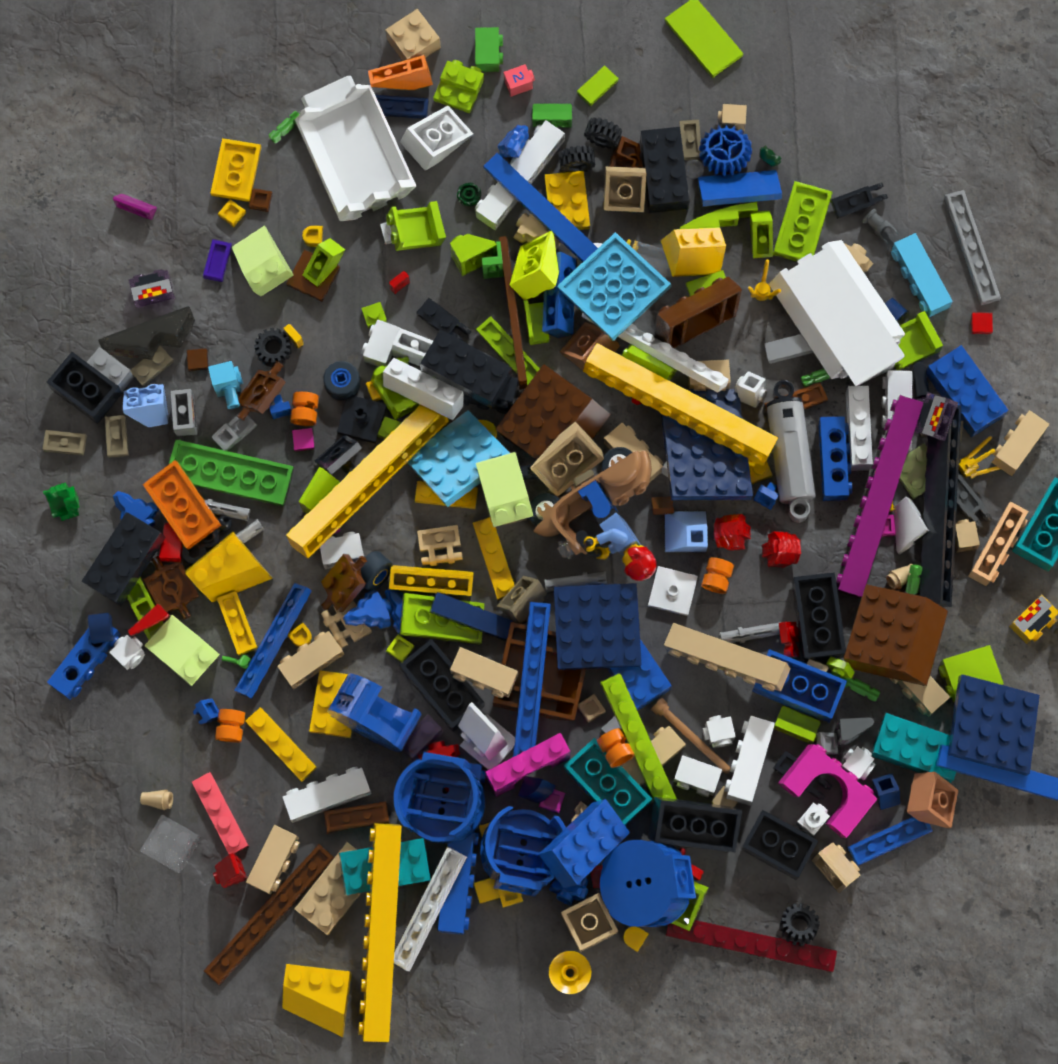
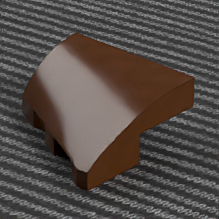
(626, 154)

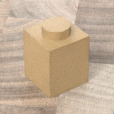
(732, 116)
(966, 536)

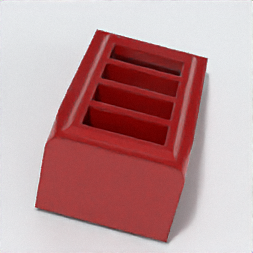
(152, 618)

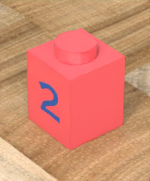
(519, 80)

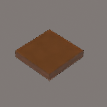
(303, 285)

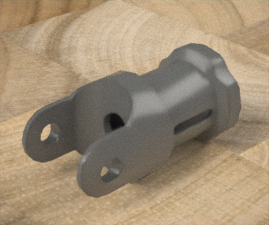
(877, 224)

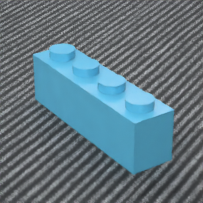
(921, 275)

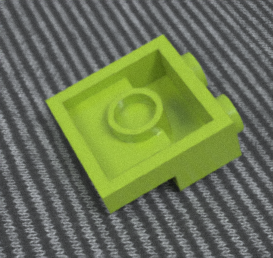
(459, 86)

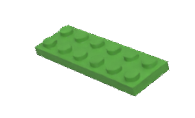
(233, 472)

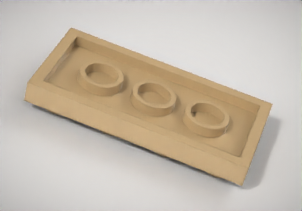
(326, 899)

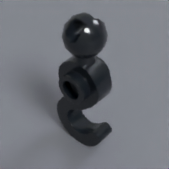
(208, 542)

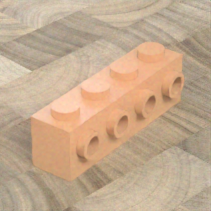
(998, 543)

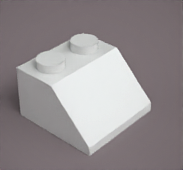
(481, 733)

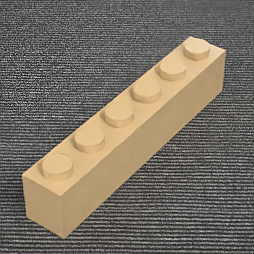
(727, 657)

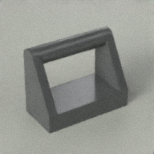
(851, 729)

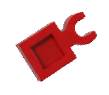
(789, 636)

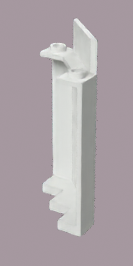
(353, 148)
(840, 314)

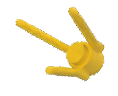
(762, 289)
(969, 466)

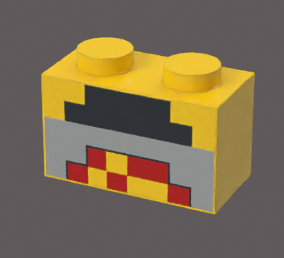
(1034, 619)

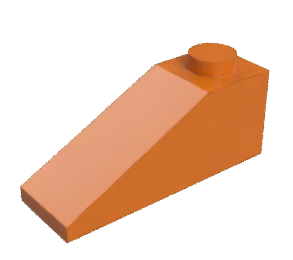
(407, 75)

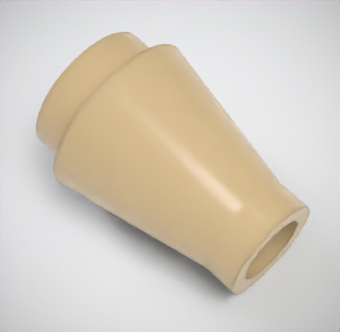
(898, 577)
(157, 799)

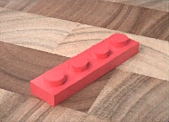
(220, 813)

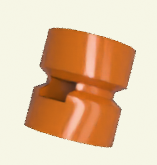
(304, 411)
(717, 575)
(229, 727)
(614, 745)

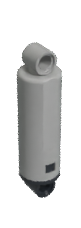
(791, 451)

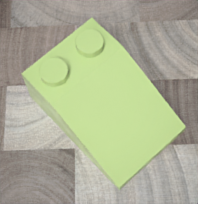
(261, 261)
(504, 489)
(182, 650)

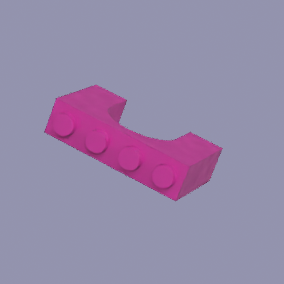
(505, 775)
(855, 797)

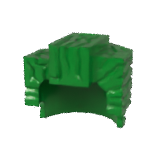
(63, 501)

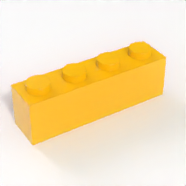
(431, 580)

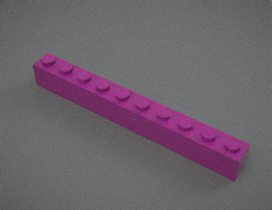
(879, 496)

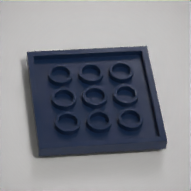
(597, 626)
(993, 725)

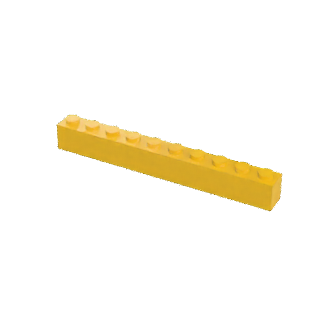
(680, 404)
(365, 480)
(381, 932)

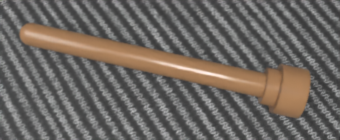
(663, 710)

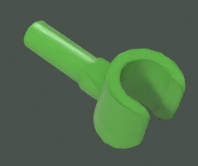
(242, 662)

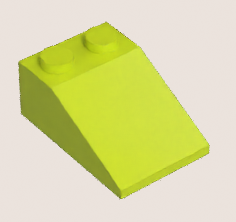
(535, 267)

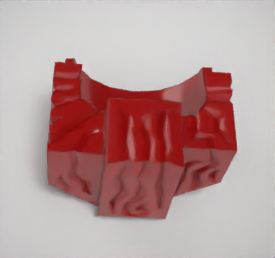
(731, 532)
(781, 549)

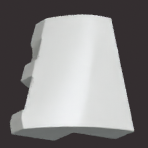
(907, 525)

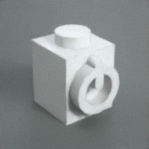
(751, 389)
(128, 652)
(719, 731)
(859, 762)
(813, 819)

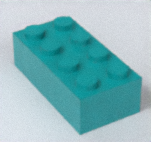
(1040, 536)
(910, 746)
(602, 782)
(412, 866)

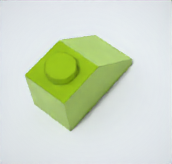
(761, 234)
(323, 261)

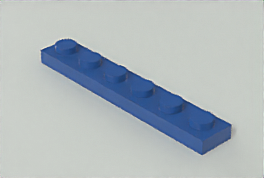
(273, 640)

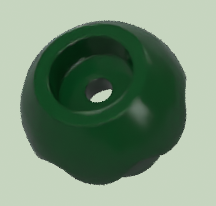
(769, 156)
(469, 188)

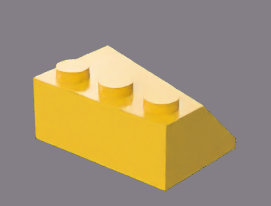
(227, 569)
(317, 995)

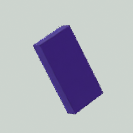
(217, 260)

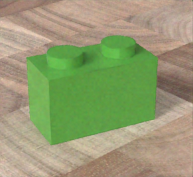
(487, 49)

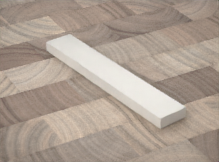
(428, 908)

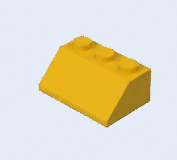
(694, 251)

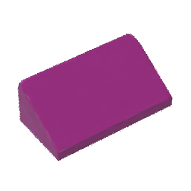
(135, 206)

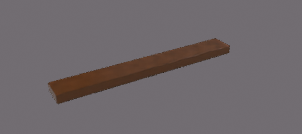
(513, 314)
(269, 914)

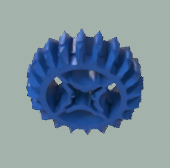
(717, 157)

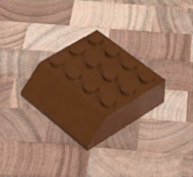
(698, 313)
(547, 410)
(895, 635)
(559, 688)

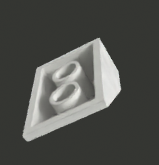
(435, 137)

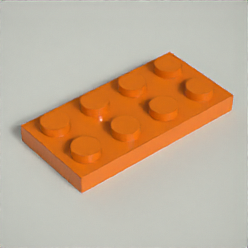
(181, 504)

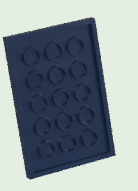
(698, 464)

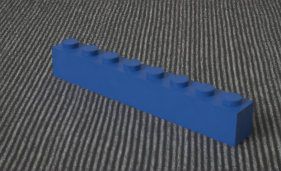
(453, 912)

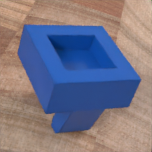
(280, 408)
(766, 495)
(207, 710)

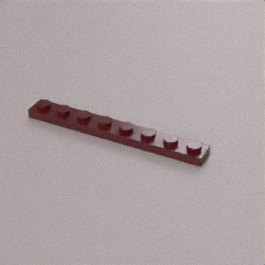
(756, 945)

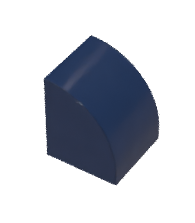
(896, 309)
(101, 628)
(536, 789)
(886, 791)

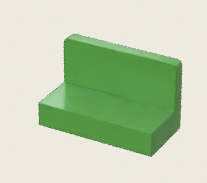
(557, 114)
(493, 265)

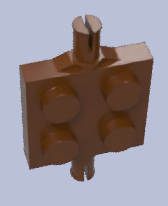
(261, 391)
(343, 582)
(171, 587)

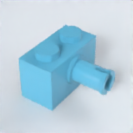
(226, 382)

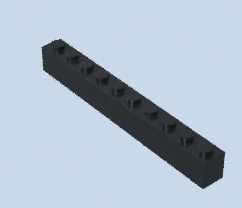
(940, 515)

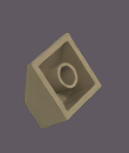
(517, 601)

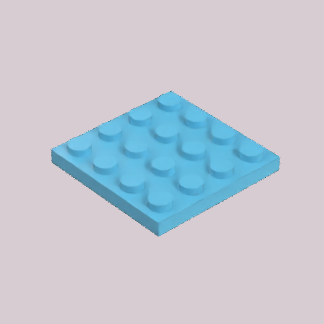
(614, 286)
(451, 457)

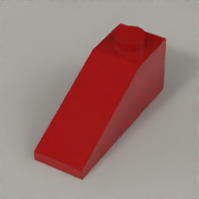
(229, 871)

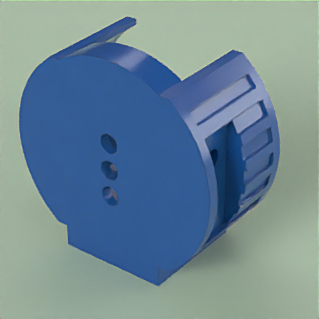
(371, 716)
(420, 796)
(502, 844)
(646, 904)

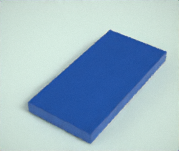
(739, 188)

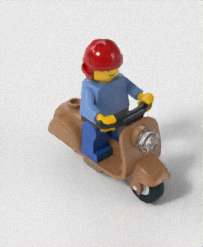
(622, 477)

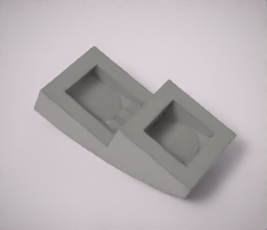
(233, 432)

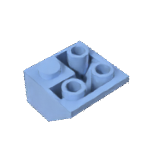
(146, 405)
(686, 531)

